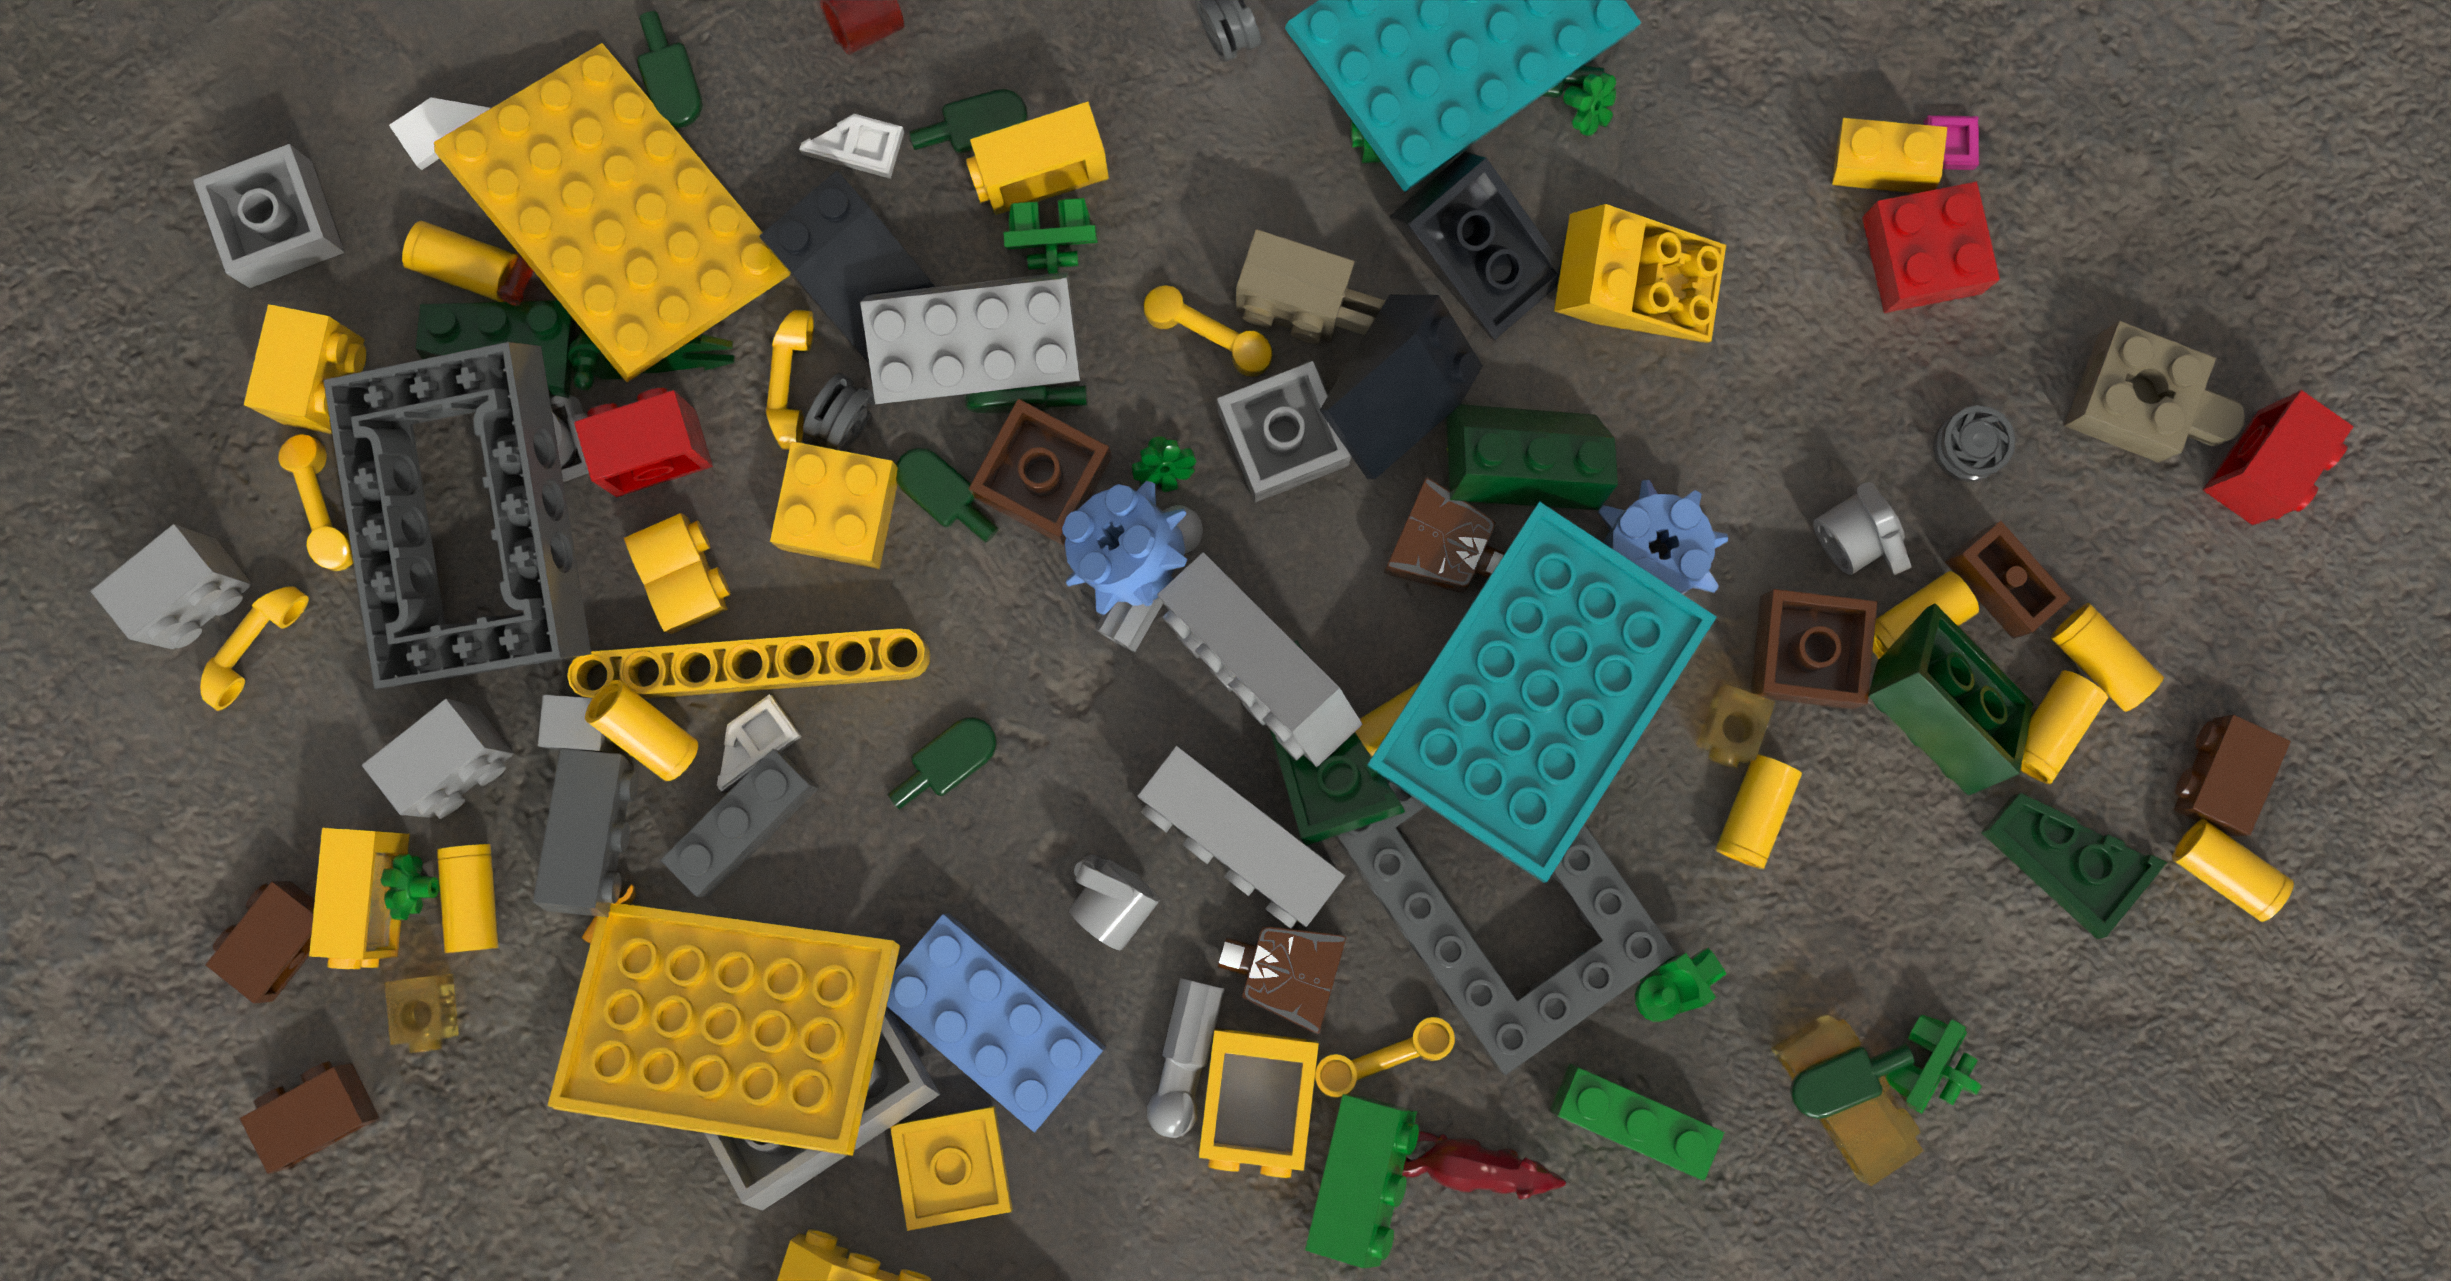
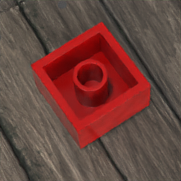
(1930, 247)
(642, 442)
(2279, 459)

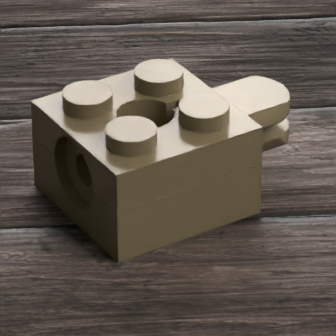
(1301, 290)
(2156, 413)

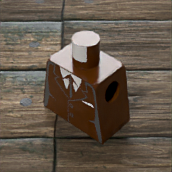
(1443, 542)
(1287, 971)

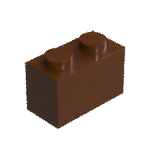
(2008, 580)
(2230, 774)
(267, 943)
(309, 1117)

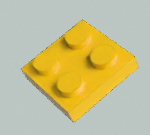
(951, 1168)

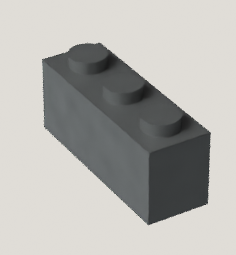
(739, 824)
(585, 833)

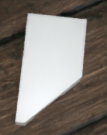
(430, 122)
(858, 144)
(752, 738)

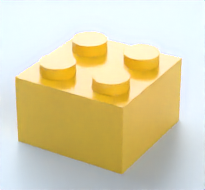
(293, 360)
(835, 505)

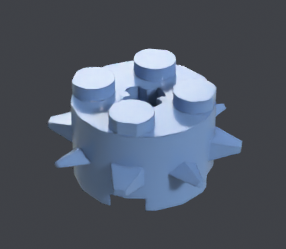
(1678, 525)
(1124, 546)

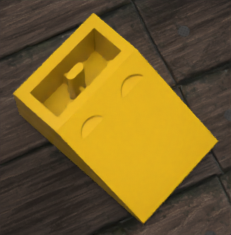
(1639, 274)

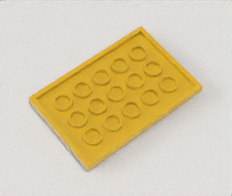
(612, 210)
(726, 1027)

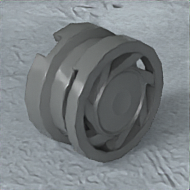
(1228, 26)
(839, 413)
(1974, 444)

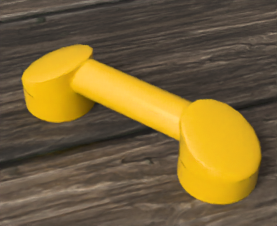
(793, 334)
(1249, 349)
(325, 544)
(219, 682)
(1431, 1041)

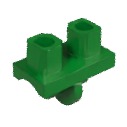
(1026, 233)
(1678, 985)
(1943, 1042)

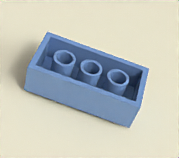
(991, 1021)

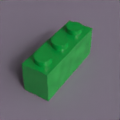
(1637, 1122)
(1362, 1181)

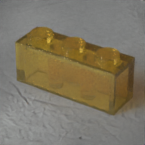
(1869, 1136)

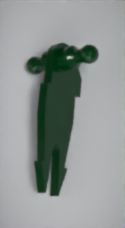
(589, 360)

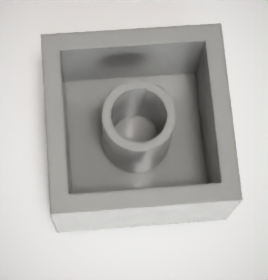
(268, 216)
(1281, 432)
(172, 588)
(439, 760)

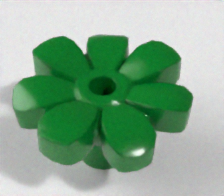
(1592, 102)
(1164, 463)
(407, 886)

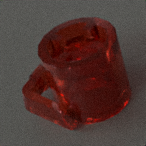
(861, 22)

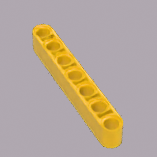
(776, 668)

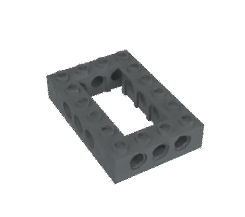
(390, 525)
(1503, 1026)

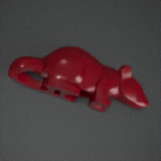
(1467, 1167)

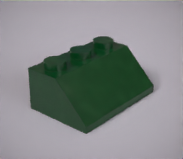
(1530, 457)
(1953, 702)

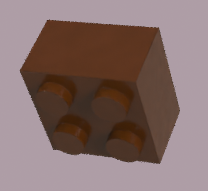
(1039, 470)
(1814, 649)

